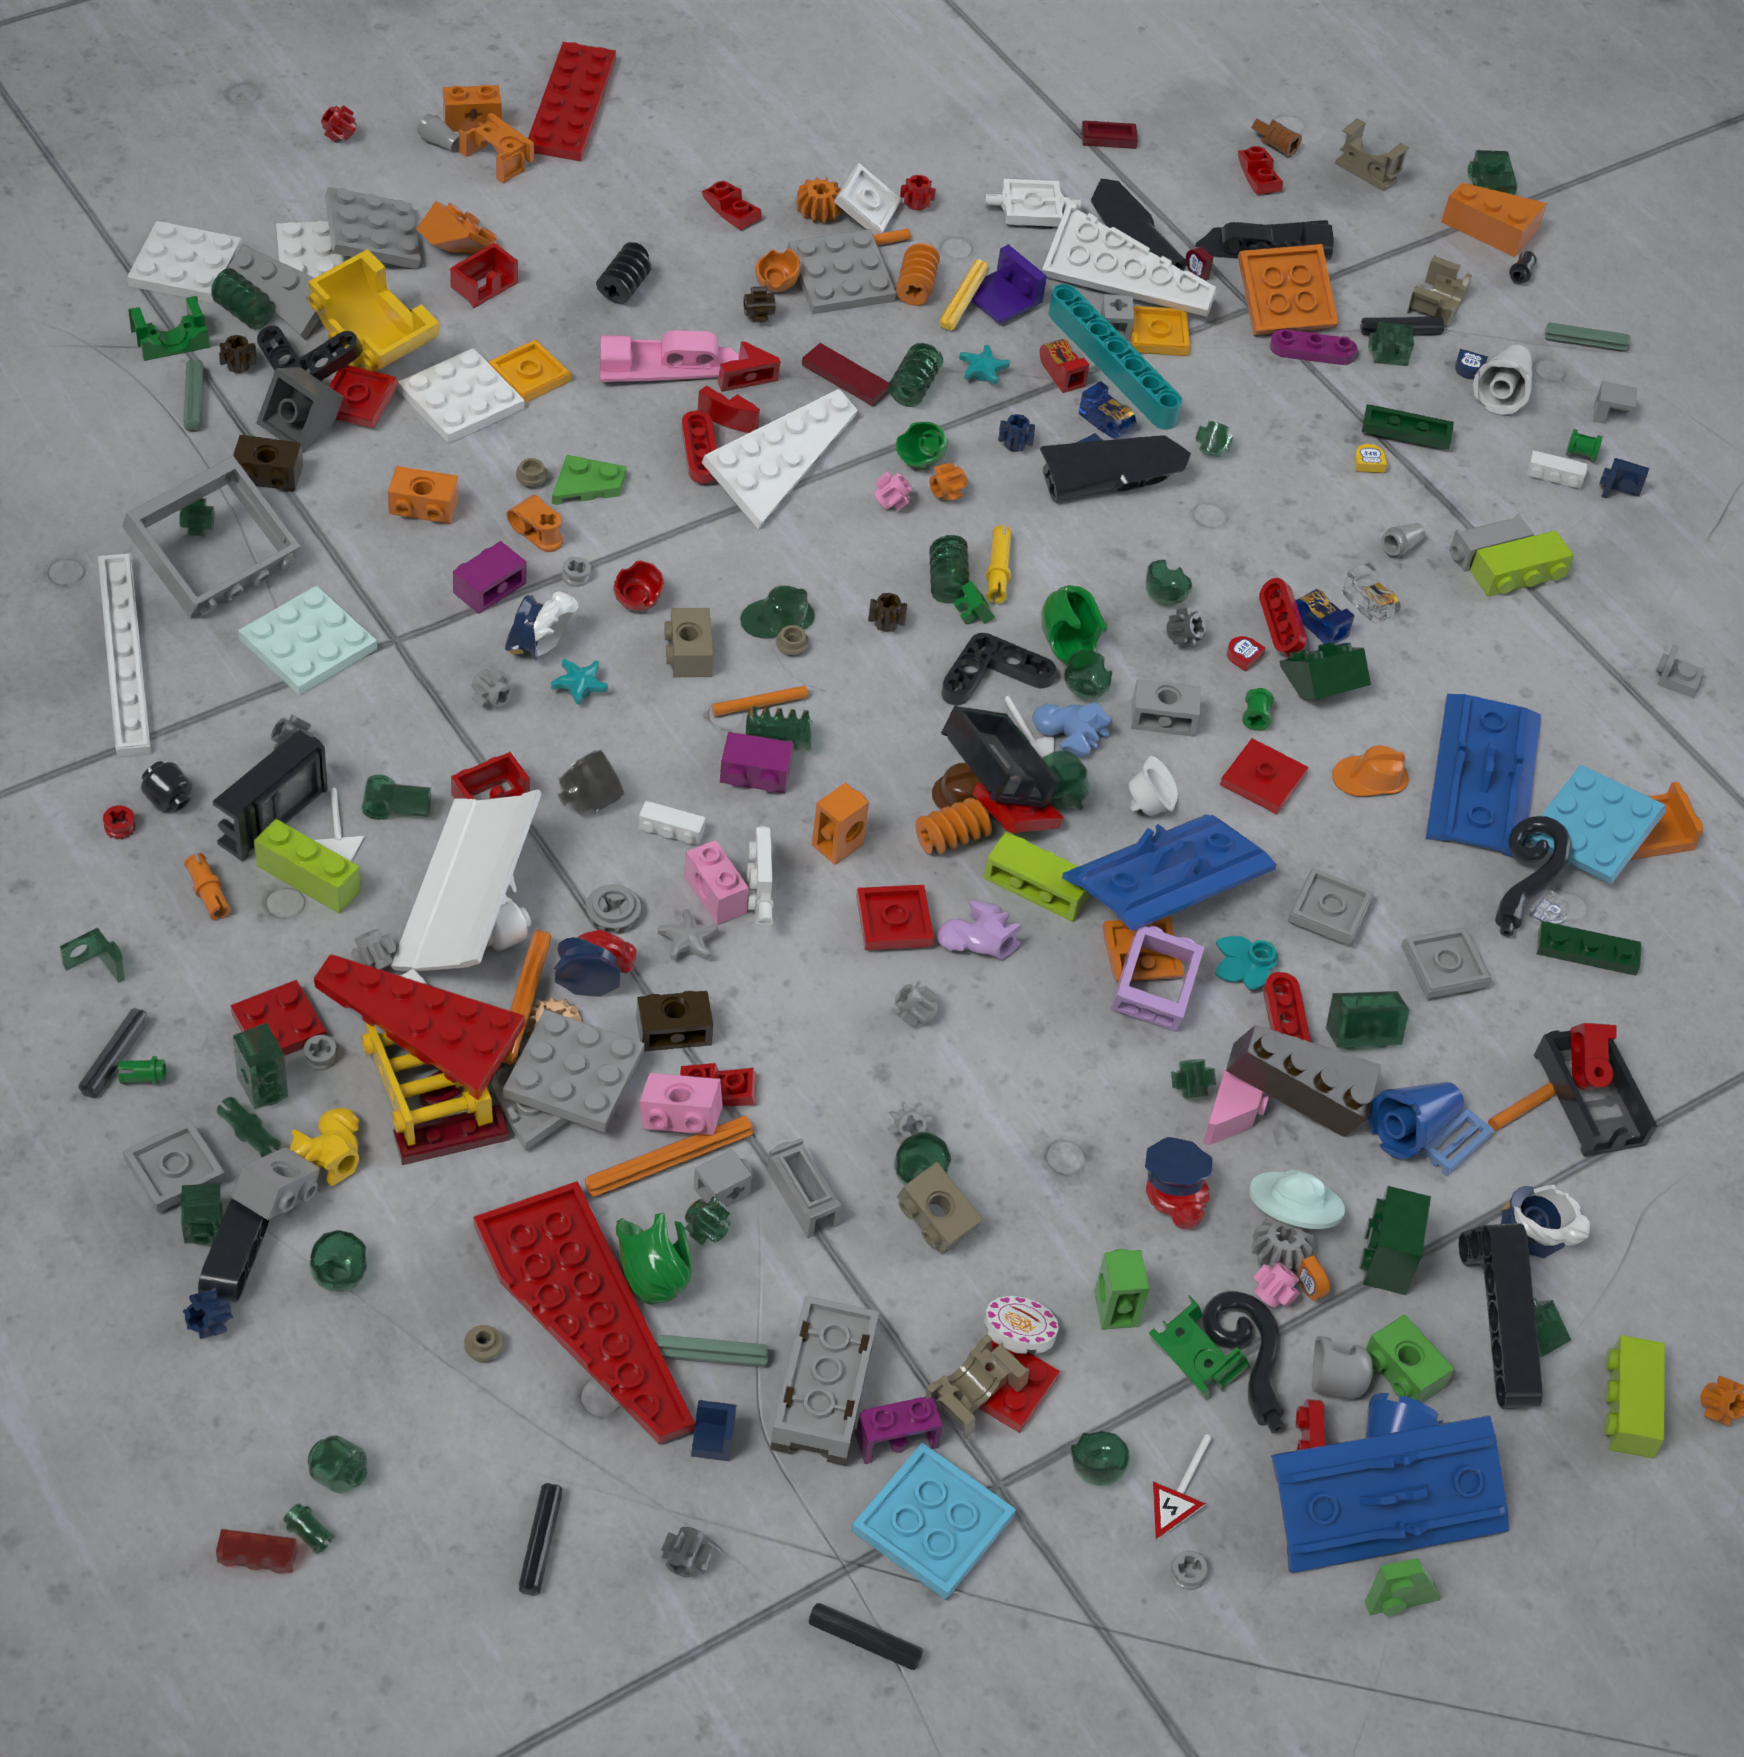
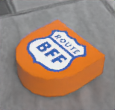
(1313, 1278)

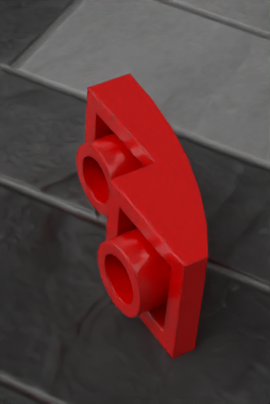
(1259, 171)
(729, 204)
(732, 413)
(737, 1085)

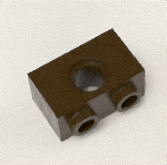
(270, 461)
(663, 1032)

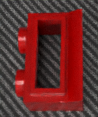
(491, 262)
(490, 775)

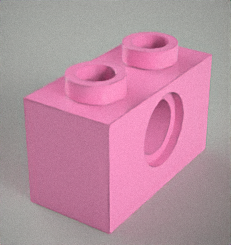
(716, 882)
(681, 1103)

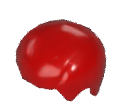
(639, 586)

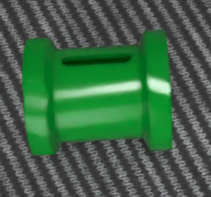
(1584, 445)
(1258, 706)

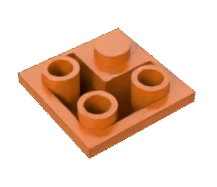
(454, 231)

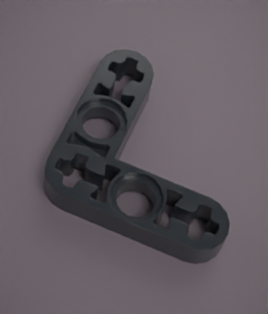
(308, 361)
(993, 658)

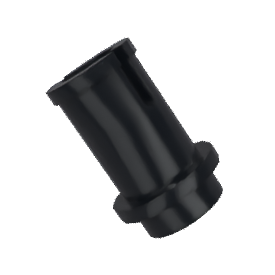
(1521, 271)

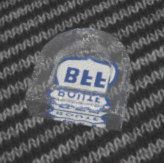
(1549, 908)

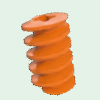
(918, 274)
(953, 825)

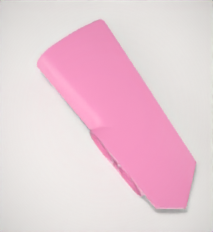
(671, 358)

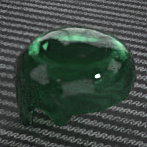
(1167, 585)
(1087, 674)
(918, 1154)
(338, 1261)
(1100, 1458)

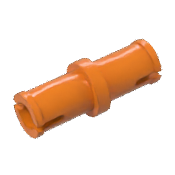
(207, 886)

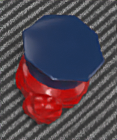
(593, 963)
(1178, 1180)

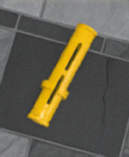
(998, 571)

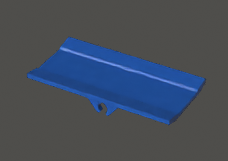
(1483, 772)
(1171, 870)
(1391, 1493)

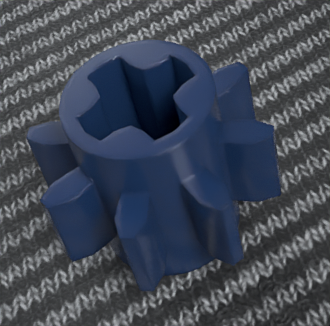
(1016, 432)
(207, 1313)

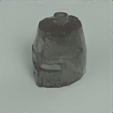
(590, 783)

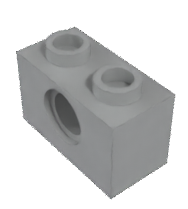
(1165, 707)
(276, 1183)

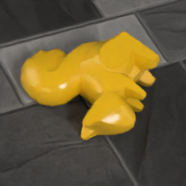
(335, 1147)

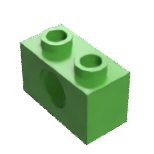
(1121, 1289)
(1405, 1342)

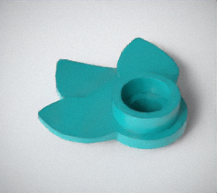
(1245, 962)

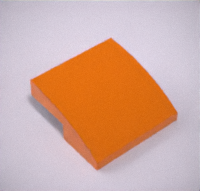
(1149, 964)

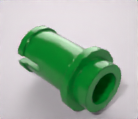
(144, 1070)

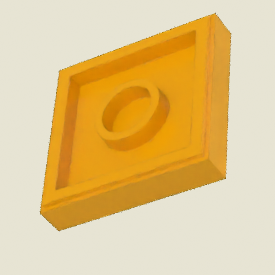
(1160, 331)
(531, 370)

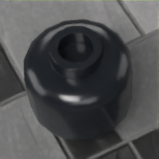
(166, 786)

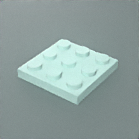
(307, 640)

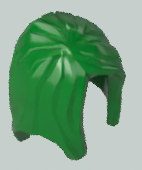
(1071, 621)
(651, 1262)

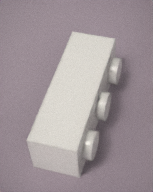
(1556, 469)
(671, 823)

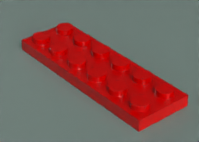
(571, 100)

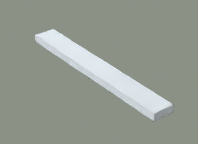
(124, 655)

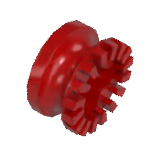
(119, 830)

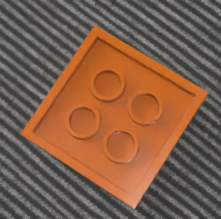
(1288, 289)

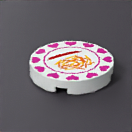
(1021, 1324)

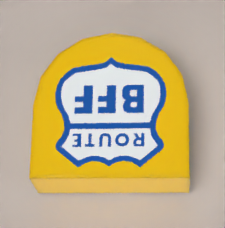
(1370, 459)

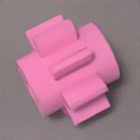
(893, 491)
(1276, 1285)

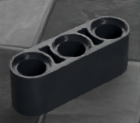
(233, 1251)

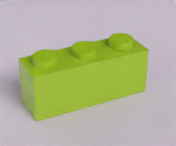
(1521, 563)
(307, 866)
(1035, 876)
(1635, 1396)

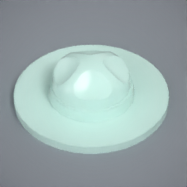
(1297, 1199)

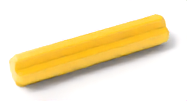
(964, 295)

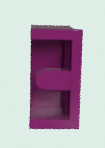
(896, 1422)

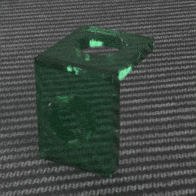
(96, 945)

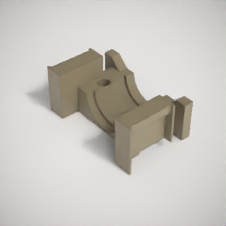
(1374, 169)
(1446, 290)
(975, 1383)

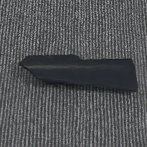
(1124, 212)
(1237, 236)
(1109, 464)

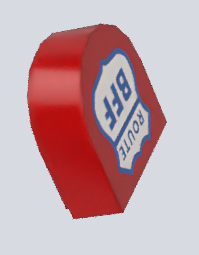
(1244, 652)

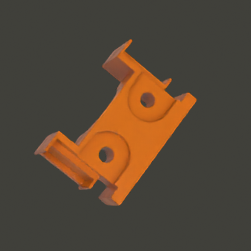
(510, 146)

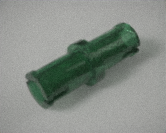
(248, 1127)

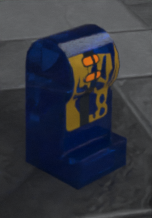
(1105, 411)
(1324, 617)

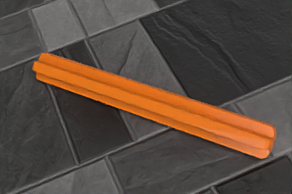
(528, 984)
(667, 1156)

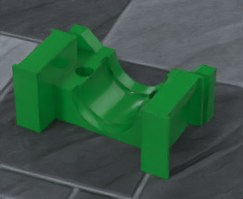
(186, 337)
(1196, 1350)

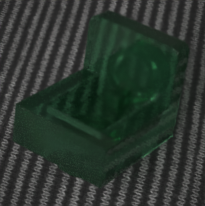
(1549, 1326)

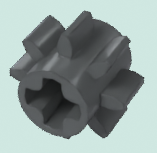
(1186, 627)
(286, 728)
(686, 1551)

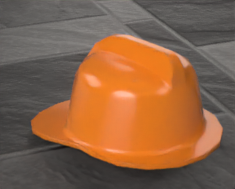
(1373, 773)

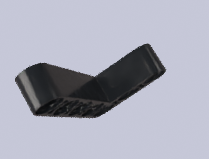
(1510, 1310)

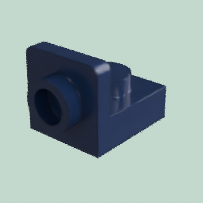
(1624, 477)

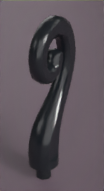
(1513, 903)
(1261, 1393)

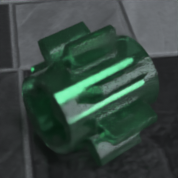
(1214, 438)
(197, 517)
(1193, 1078)
(707, 1221)

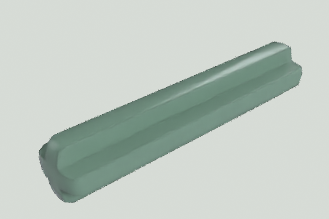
(1587, 336)
(193, 395)
(713, 1350)

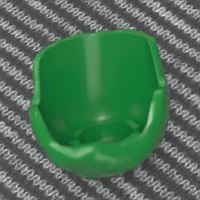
(922, 445)

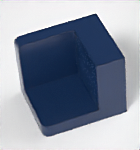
(713, 1430)

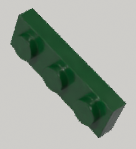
(1407, 427)
(1589, 948)

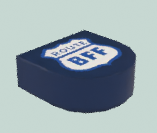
(1469, 363)

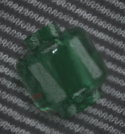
(337, 1464)

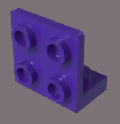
(1011, 288)

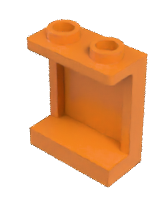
(1676, 830)

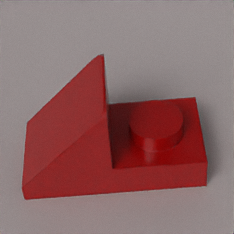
(751, 369)

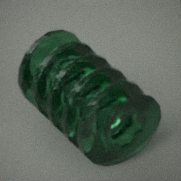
(242, 299)
(915, 374)
(948, 568)
(780, 727)

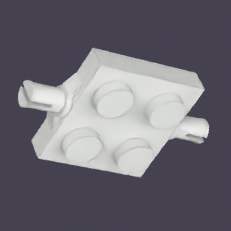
(1031, 202)
(760, 877)

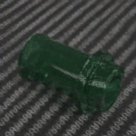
(307, 1528)

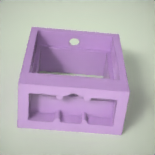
(1149, 1006)

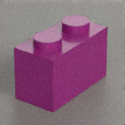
(489, 577)
(756, 762)

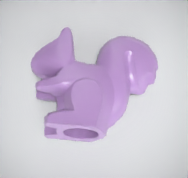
(985, 936)

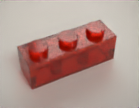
(256, 1551)

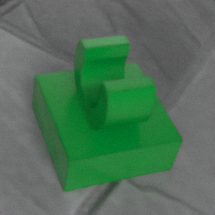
(975, 603)

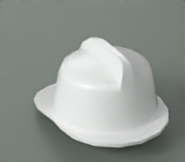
(1153, 788)

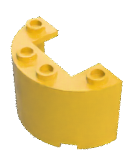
(358, 300)

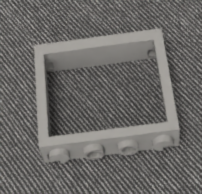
(188, 492)

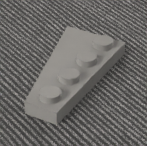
(527, 1122)

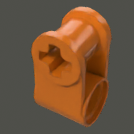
(537, 523)

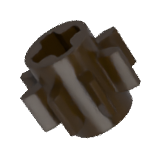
(759, 304)
(237, 354)
(887, 612)

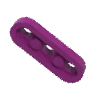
(1313, 347)

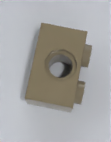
(690, 642)
(937, 1188)

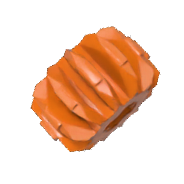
(817, 199)

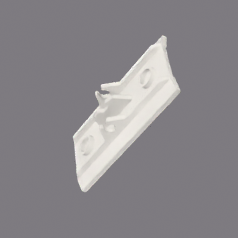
(466, 883)

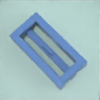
(1441, 1158)

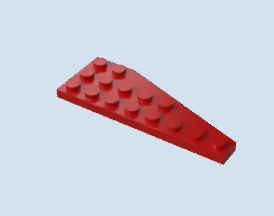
(567, 1278)

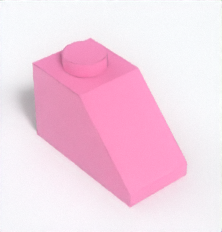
(1234, 1108)

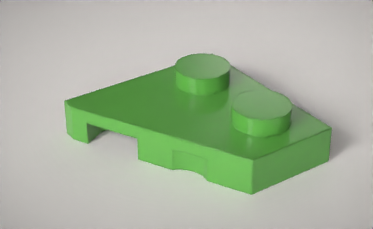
(588, 479)
(1400, 1587)

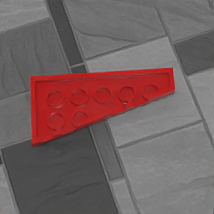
(432, 1024)

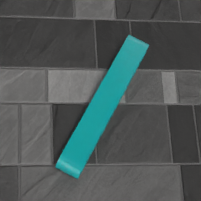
(1115, 356)

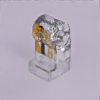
(1370, 594)

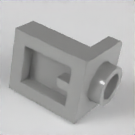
(1678, 674)

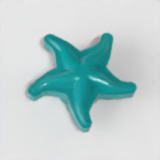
(983, 365)
(579, 681)

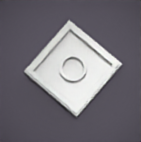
(867, 200)

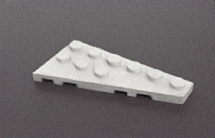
(1113, 262)
(775, 457)

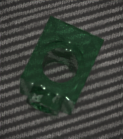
(1391, 344)
(201, 1212)

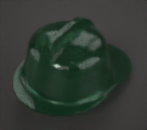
(781, 608)
(1073, 780)

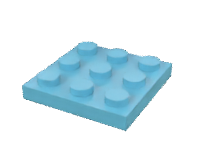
(1603, 822)
(933, 1520)

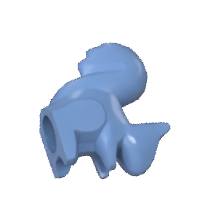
(1077, 722)

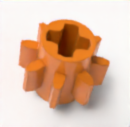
(948, 482)
(1723, 1400)

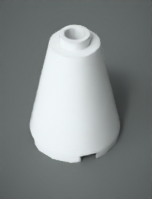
(1505, 381)

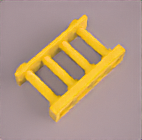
(403, 1118)

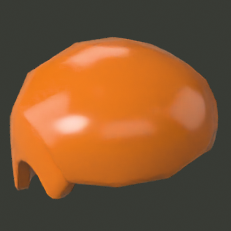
(778, 270)

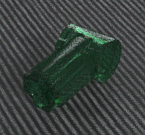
(385, 797)

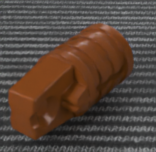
(1278, 136)

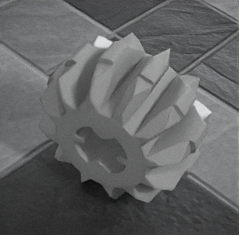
(1282, 1243)

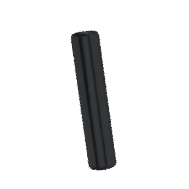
(1420, 325)
(113, 1052)
(540, 1539)
(865, 1636)

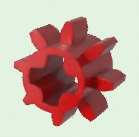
(338, 123)
(917, 192)

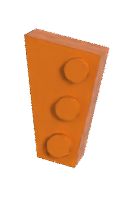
(1494, 216)

